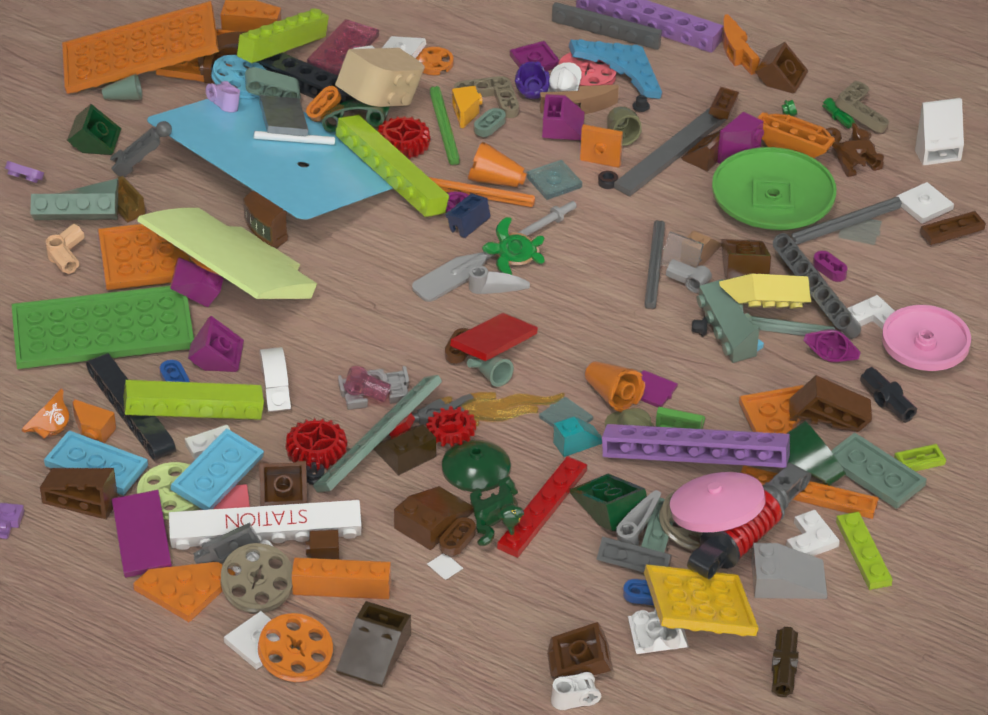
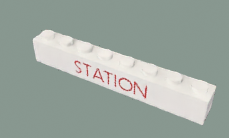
(271, 523)

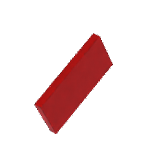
(494, 336)

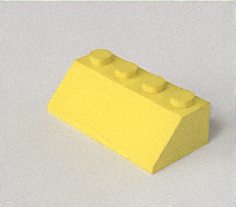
(769, 290)

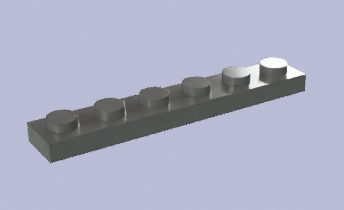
(606, 25)

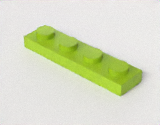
(864, 551)

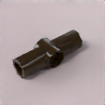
(784, 661)

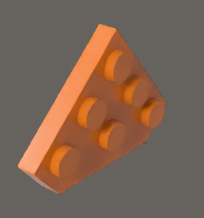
(769, 410)
(182, 588)

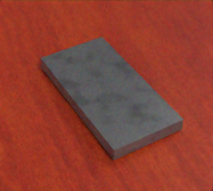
(283, 115)

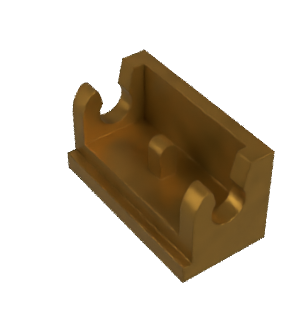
(129, 201)

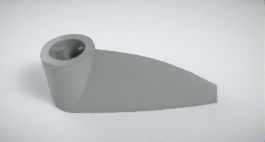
(486, 282)
(637, 519)

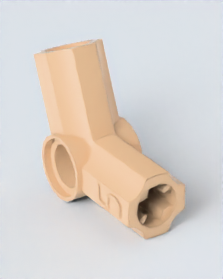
(59, 248)

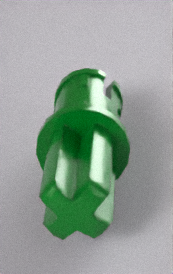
(838, 114)

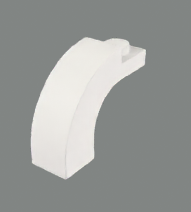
(275, 378)

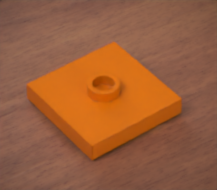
(601, 146)

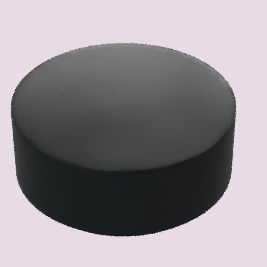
(606, 179)

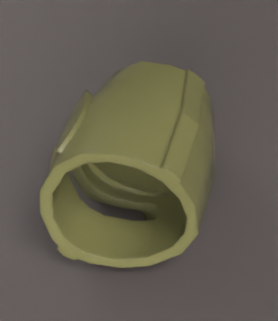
(627, 121)

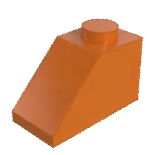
(94, 421)

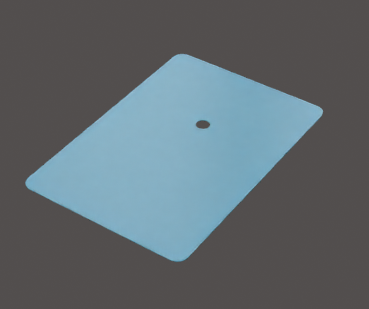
(270, 166)

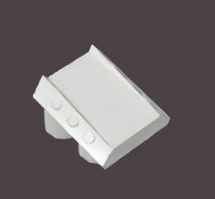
(651, 636)

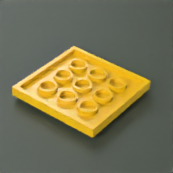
(700, 603)

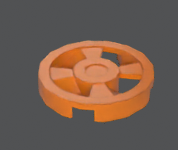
(433, 61)

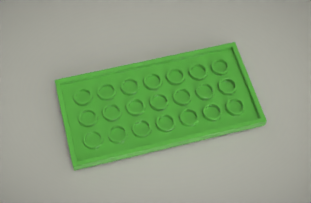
(100, 324)

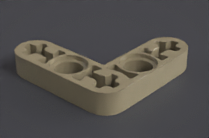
(497, 87)
(850, 102)

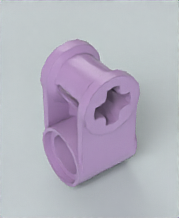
(224, 96)

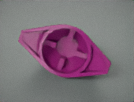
(832, 345)

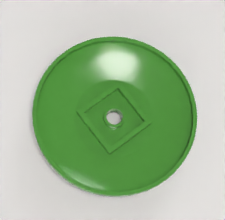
(749, 178)

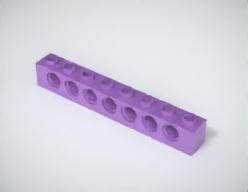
(673, 23)
(696, 445)

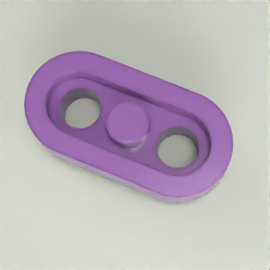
(31, 174)

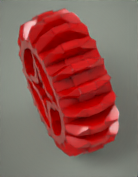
(406, 135)
(316, 442)

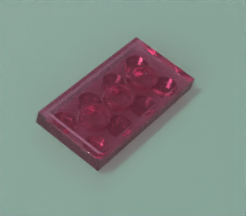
(333, 50)

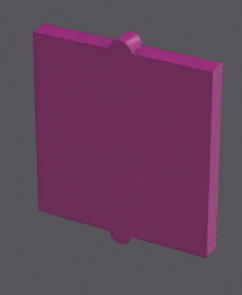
(657, 389)

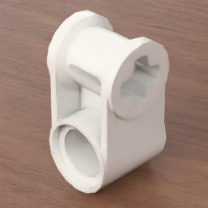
(573, 691)

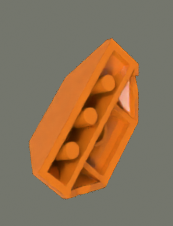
(795, 134)

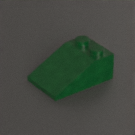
(608, 499)

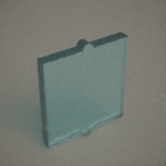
(862, 232)
(563, 410)

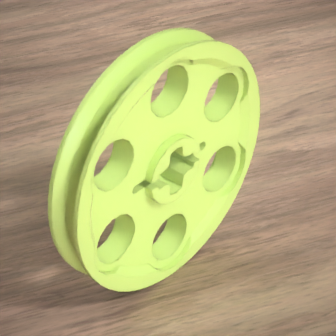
(162, 473)

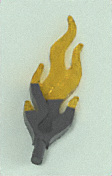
(485, 406)

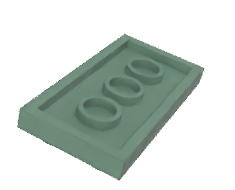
(878, 470)

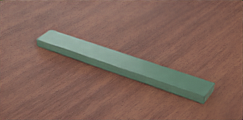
(377, 433)

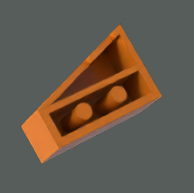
(247, 15)

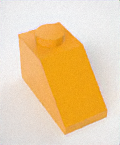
(466, 104)

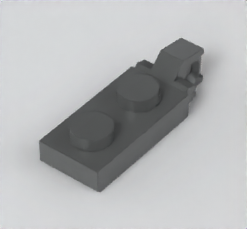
(222, 546)

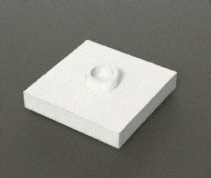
(408, 44)
(925, 202)
(246, 637)

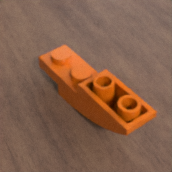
(736, 48)

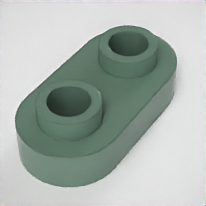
(489, 122)

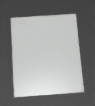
(445, 566)

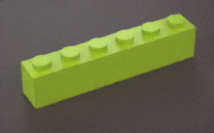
(282, 35)
(193, 399)

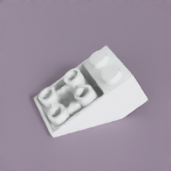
(940, 132)

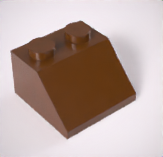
(781, 69)

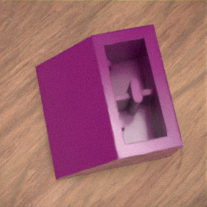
(562, 118)

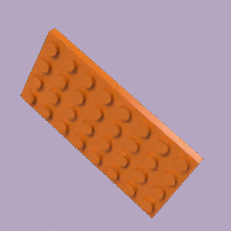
(139, 47)

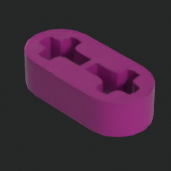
(830, 266)

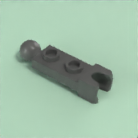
(139, 149)

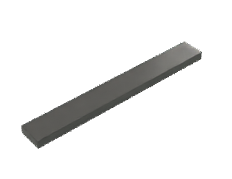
(667, 153)

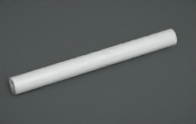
(293, 138)

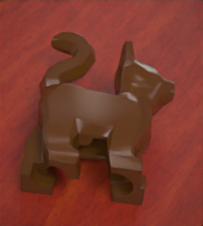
(856, 150)

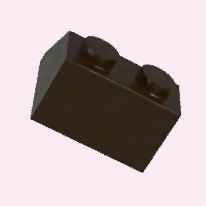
(408, 449)

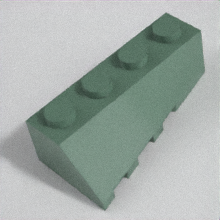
(83, 203)
(729, 322)

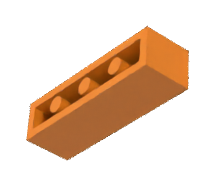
(341, 578)

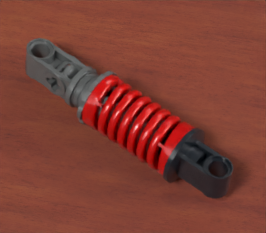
(726, 547)

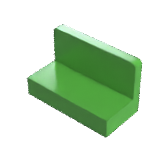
(678, 419)

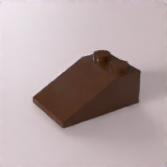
(744, 257)
(429, 515)

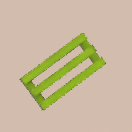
(921, 461)

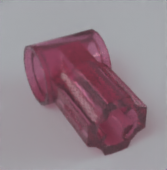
(360, 382)

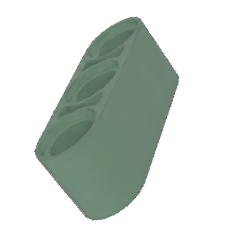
(271, 84)

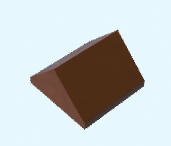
(704, 153)

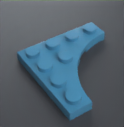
(623, 59)

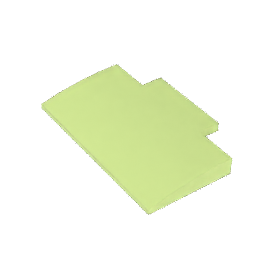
(232, 253)

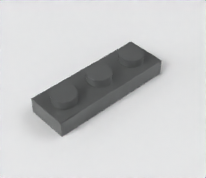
(630, 555)

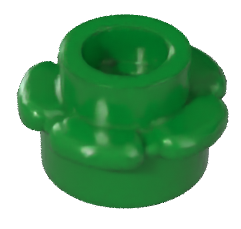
(789, 108)

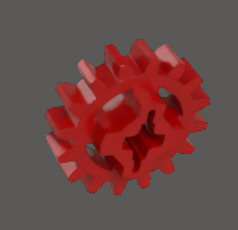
(451, 426)

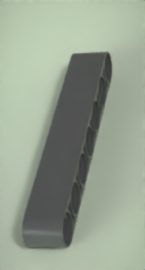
(819, 288)

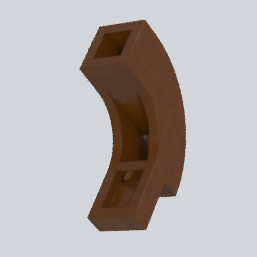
(227, 45)

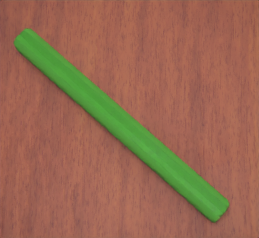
(444, 125)

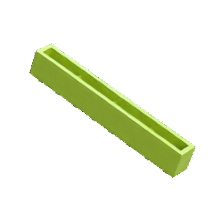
(392, 165)

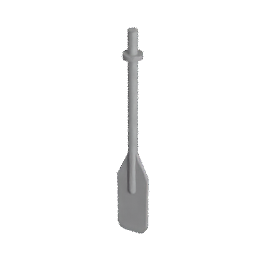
(457, 270)

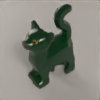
(496, 509)

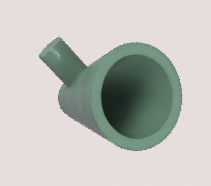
(124, 89)
(496, 369)

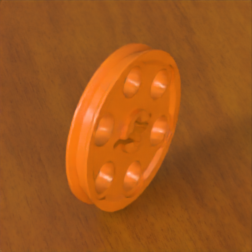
(294, 656)

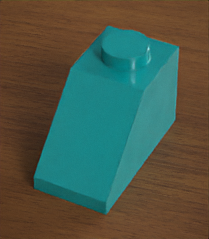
(575, 436)

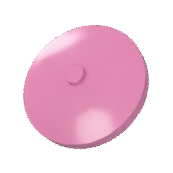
(926, 337)
(717, 502)

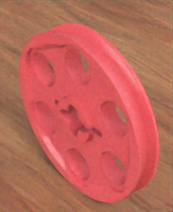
(595, 71)

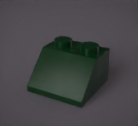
(94, 132)

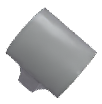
(689, 275)

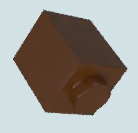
(323, 544)

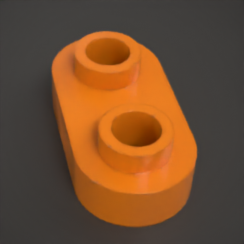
(323, 103)

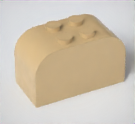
(380, 76)

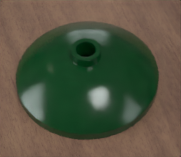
(475, 465)

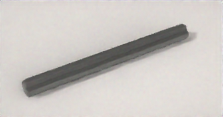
(846, 220)
(654, 264)

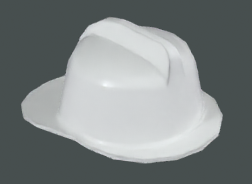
(565, 78)

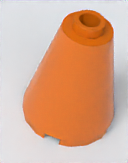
(495, 168)
(616, 384)

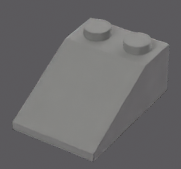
(786, 573)

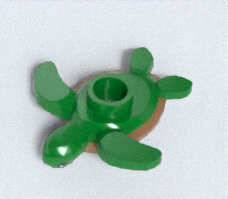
(513, 248)

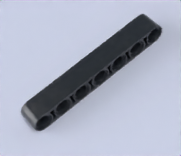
(145, 428)

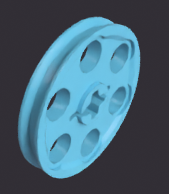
(234, 75)

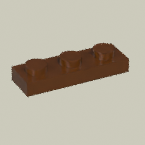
(723, 103)
(952, 227)

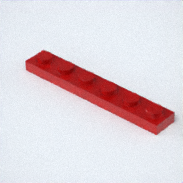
(543, 506)

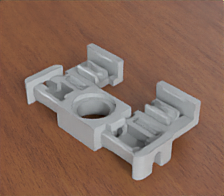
(399, 384)

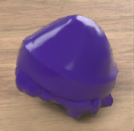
(532, 80)

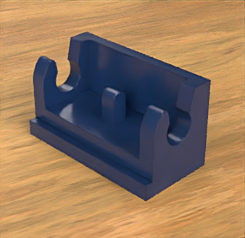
(468, 214)

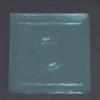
(554, 179)

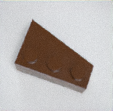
(831, 404)
(81, 490)

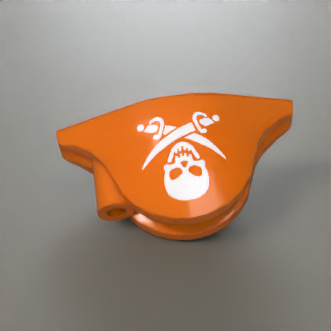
(50, 419)

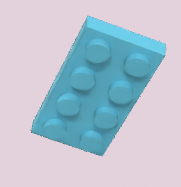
(83, 452)
(217, 470)

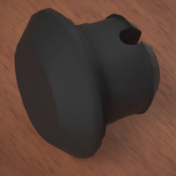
(641, 104)
(700, 326)

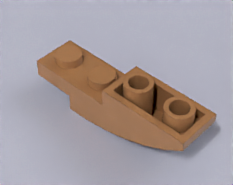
(588, 98)

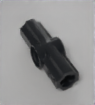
(888, 394)

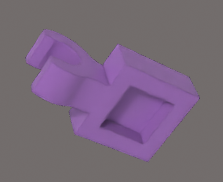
(10, 517)

